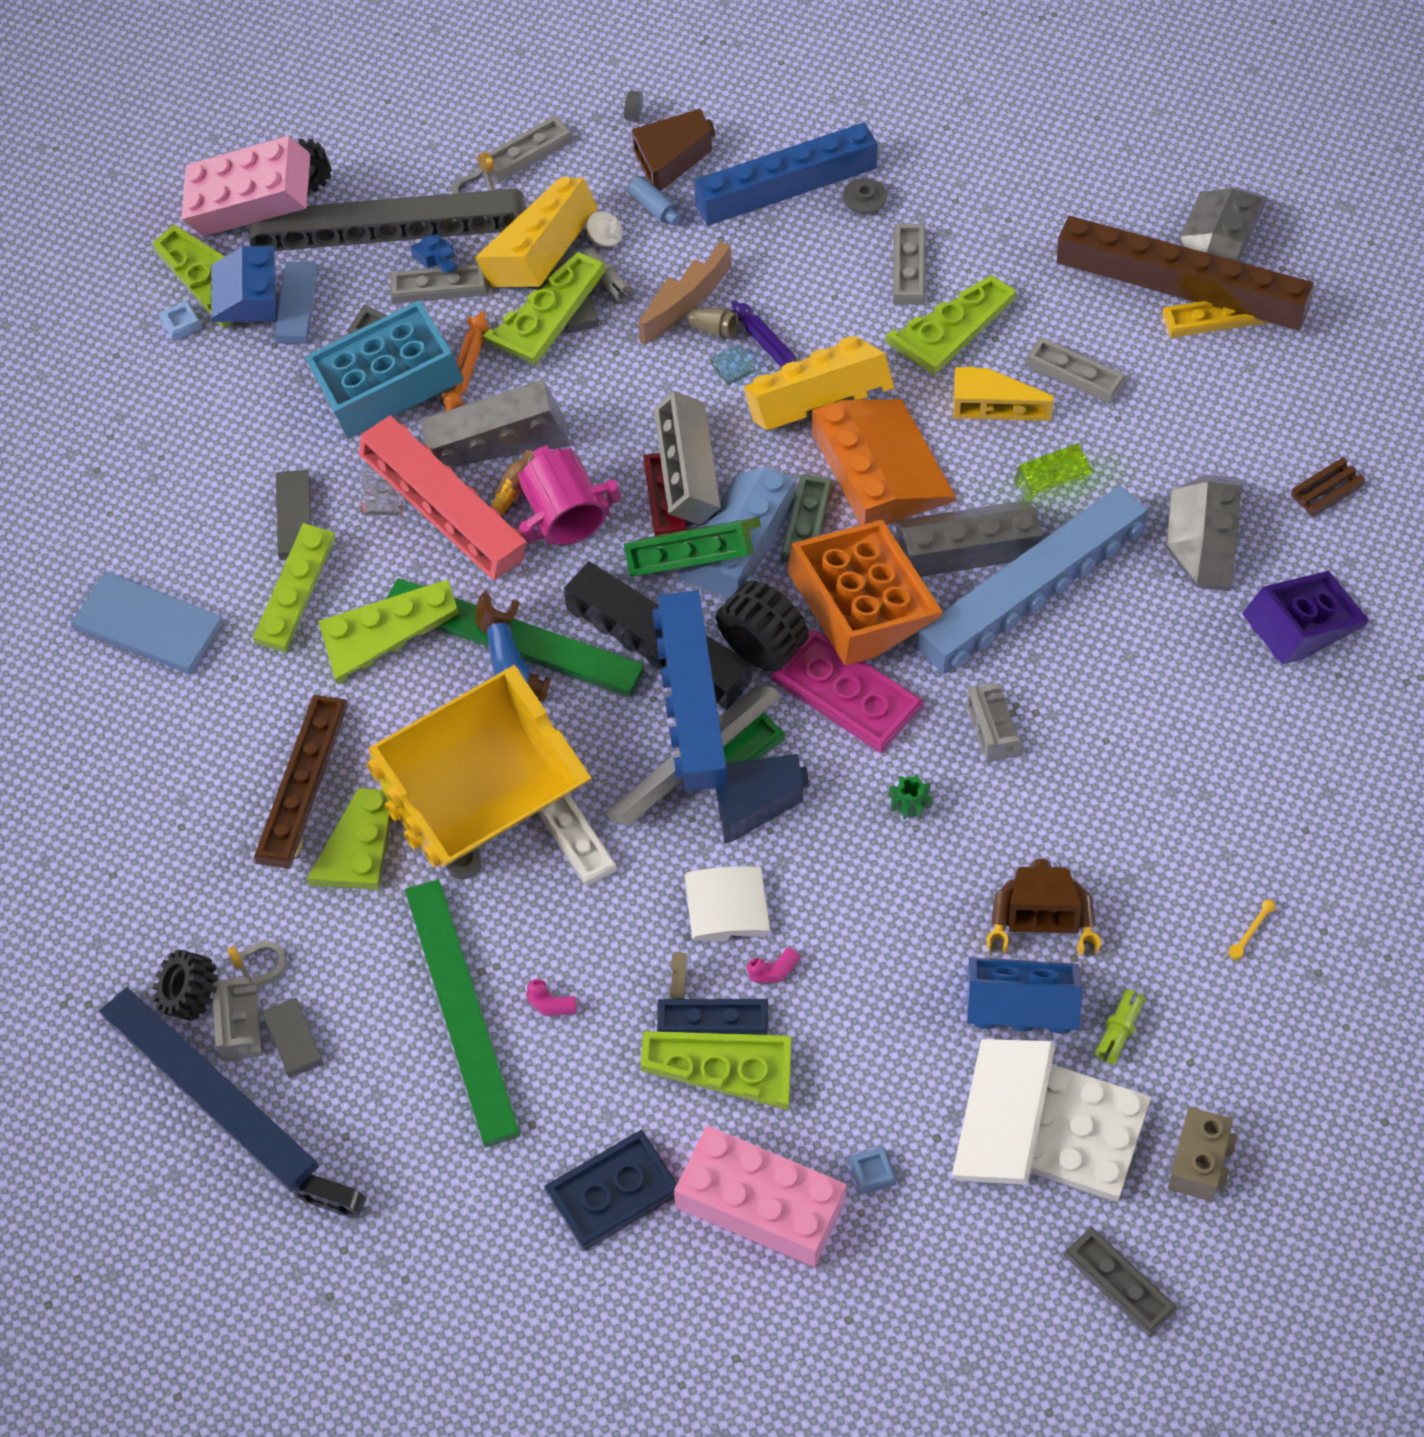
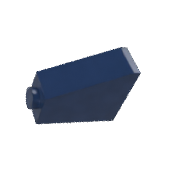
(759, 792)

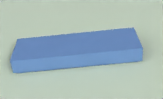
(296, 302)

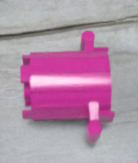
(563, 498)

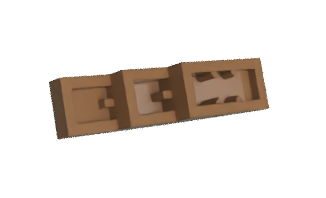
(679, 297)

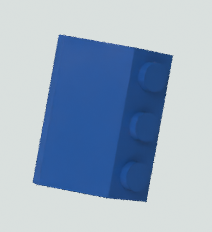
(1024, 994)

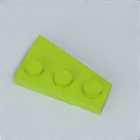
(357, 845)

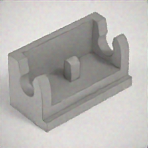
(993, 723)
(236, 1019)

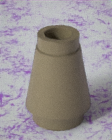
(714, 321)

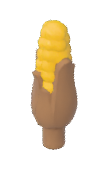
(509, 487)

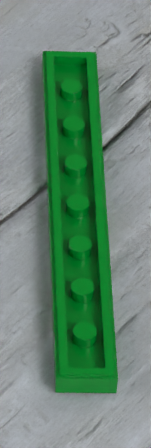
(546, 648)
(462, 1014)

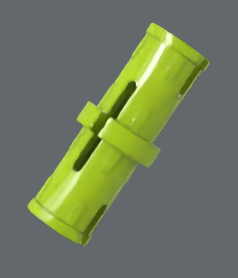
(1120, 1026)

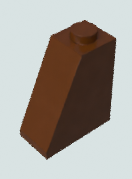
(672, 146)

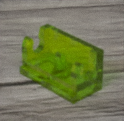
(1052, 470)

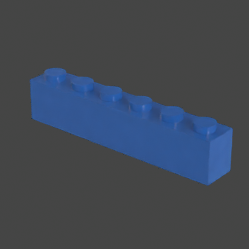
(785, 173)
(691, 690)

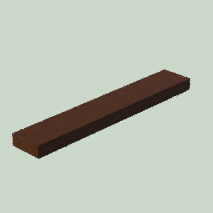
(300, 782)

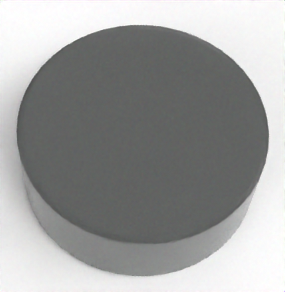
(633, 106)
(466, 866)

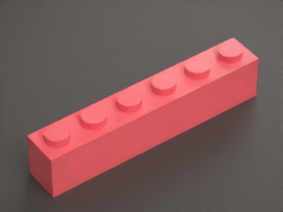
(442, 497)

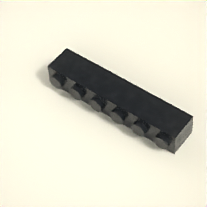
(628, 617)

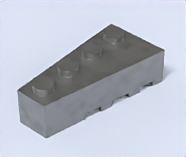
(497, 426)

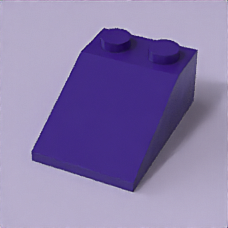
(1303, 615)

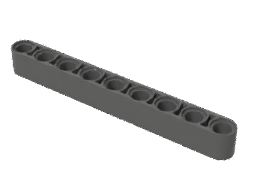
(390, 220)

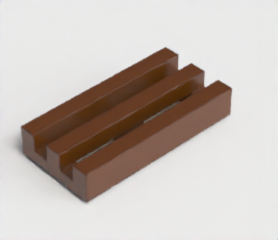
(1340, 465)

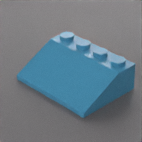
(384, 368)

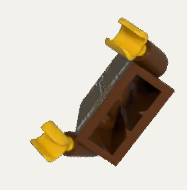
(1043, 902)

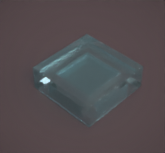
(732, 365)

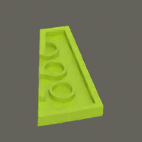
(190, 262)
(547, 311)
(952, 325)
(373, 630)
(726, 1063)

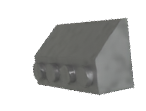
(969, 537)

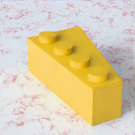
(539, 236)
(817, 381)

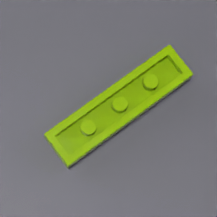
(294, 588)

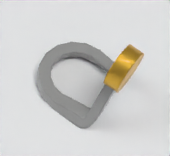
(486, 165)
(264, 979)

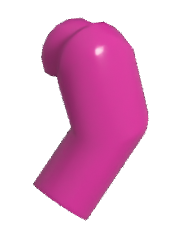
(773, 971)
(546, 1002)

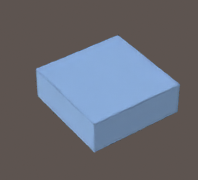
(180, 320)

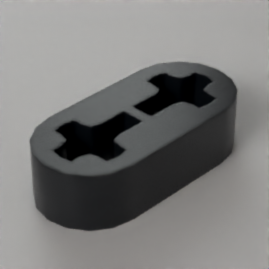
(331, 1196)

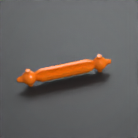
(466, 360)

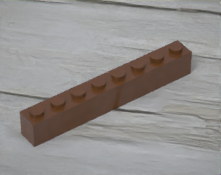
(1184, 272)

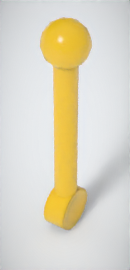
(1236, 951)

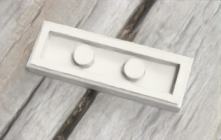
(578, 840)

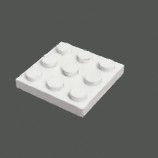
(1088, 1133)

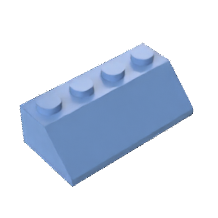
(750, 495)

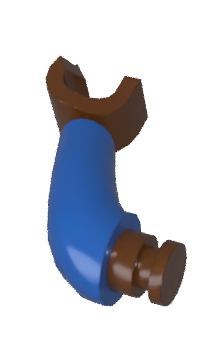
(502, 644)

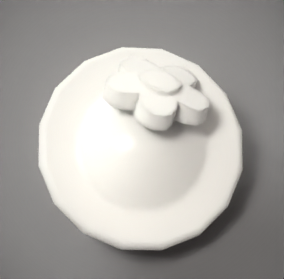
(604, 229)

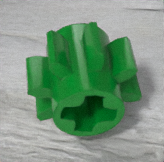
(910, 796)

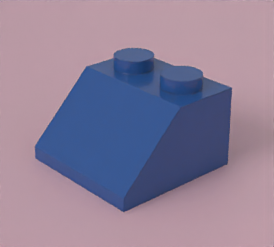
(245, 285)

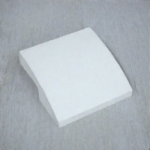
(727, 903)

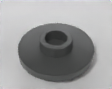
(865, 196)

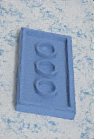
(147, 622)

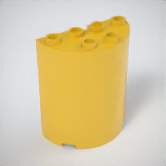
(474, 768)

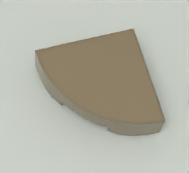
(679, 975)

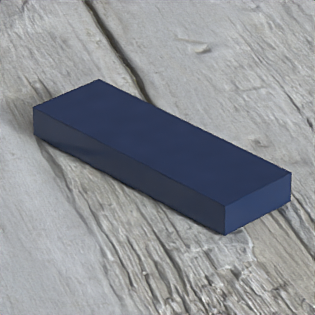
(713, 1016)

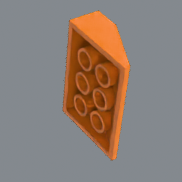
(880, 459)
(861, 590)

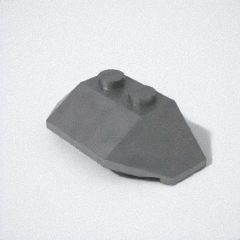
(1223, 222)
(1205, 529)

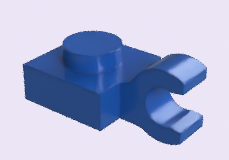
(434, 251)

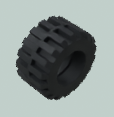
(762, 625)

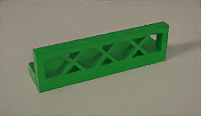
(690, 547)

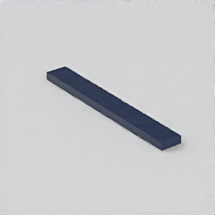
(209, 1090)

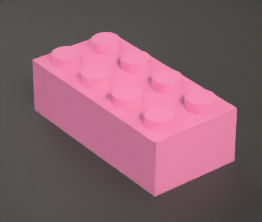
(246, 186)
(760, 1195)

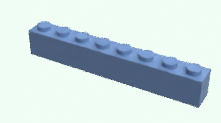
(1032, 579)

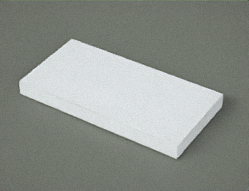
(1004, 1111)

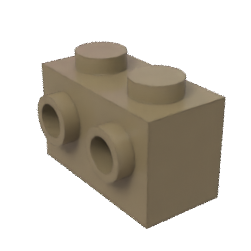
(1201, 1154)

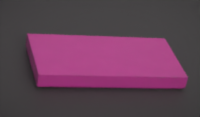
(848, 695)

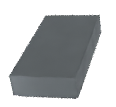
(292, 1037)

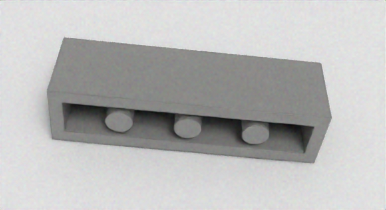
(686, 458)

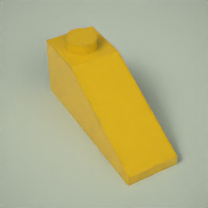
(991, 395)

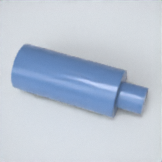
(654, 201)

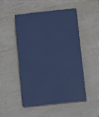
(612, 1190)

